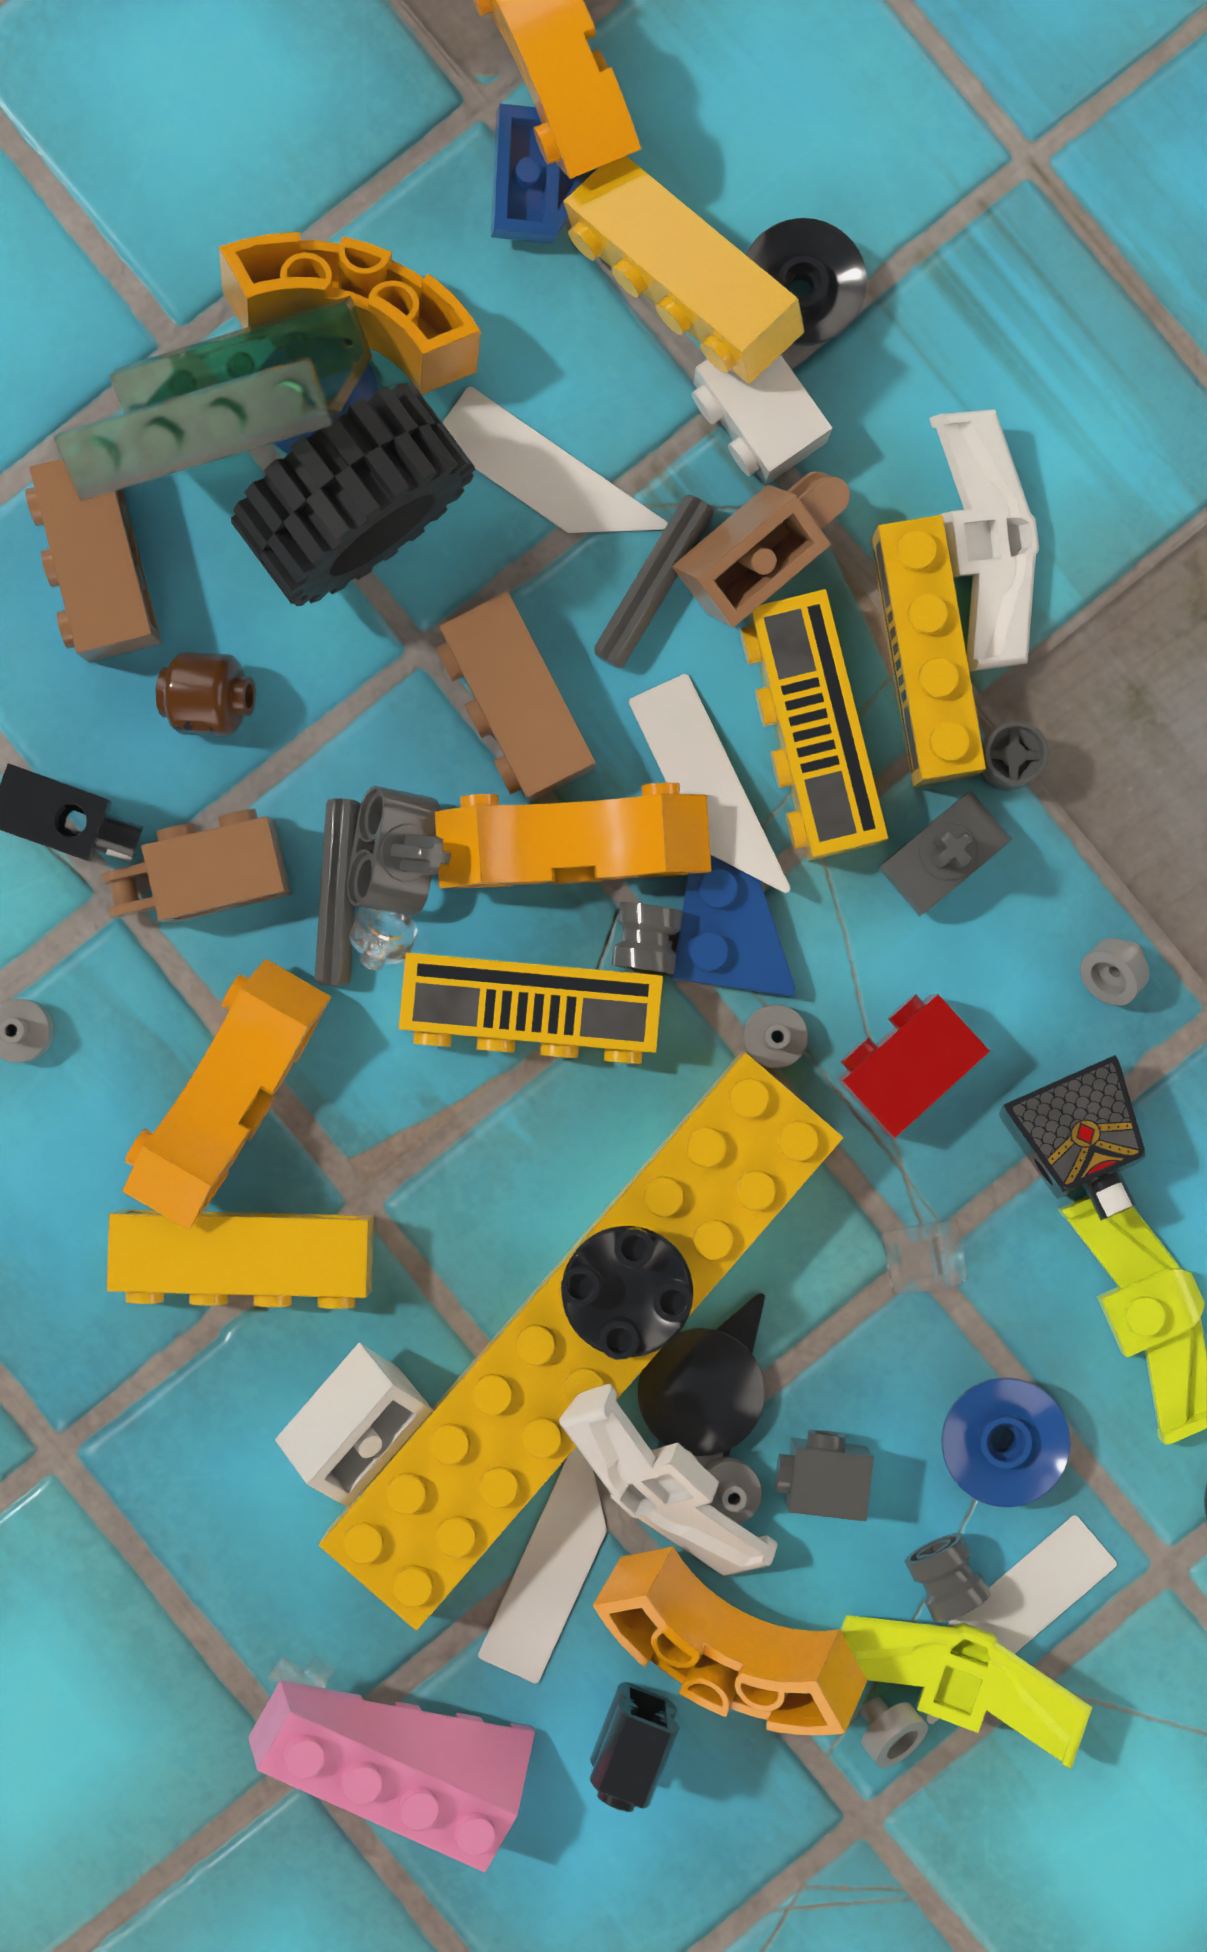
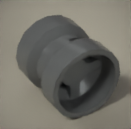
(1023, 752)
(646, 937)
(947, 1577)

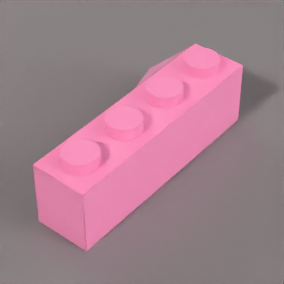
(403, 1768)

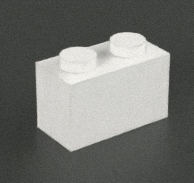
(769, 420)
(353, 1425)

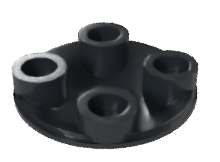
(627, 1291)
(702, 1392)

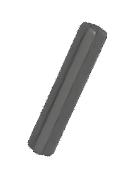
(653, 581)
(335, 909)

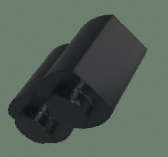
(633, 1747)

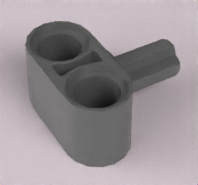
(394, 851)
(945, 853)

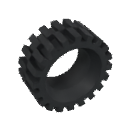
(352, 494)

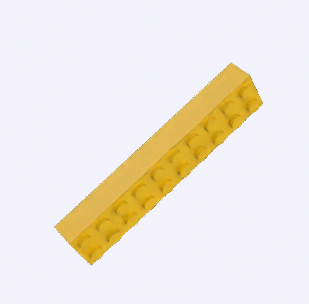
(499, 1422)

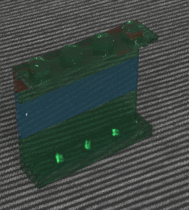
(221, 398)

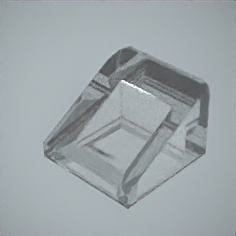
(925, 1257)

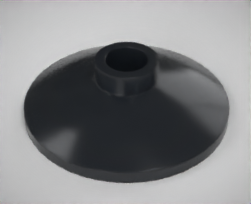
(827, 261)

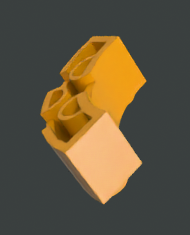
(570, 85)
(401, 313)
(574, 841)
(227, 1095)
(725, 1656)

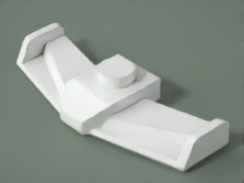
(990, 538)
(661, 1485)

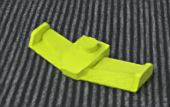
(1151, 1311)
(965, 1675)

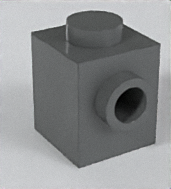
(825, 1476)

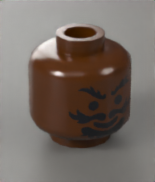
(205, 694)

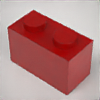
(911, 1063)

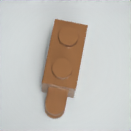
(762, 546)
(204, 870)

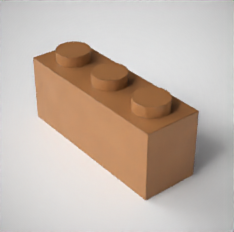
(95, 566)
(514, 698)

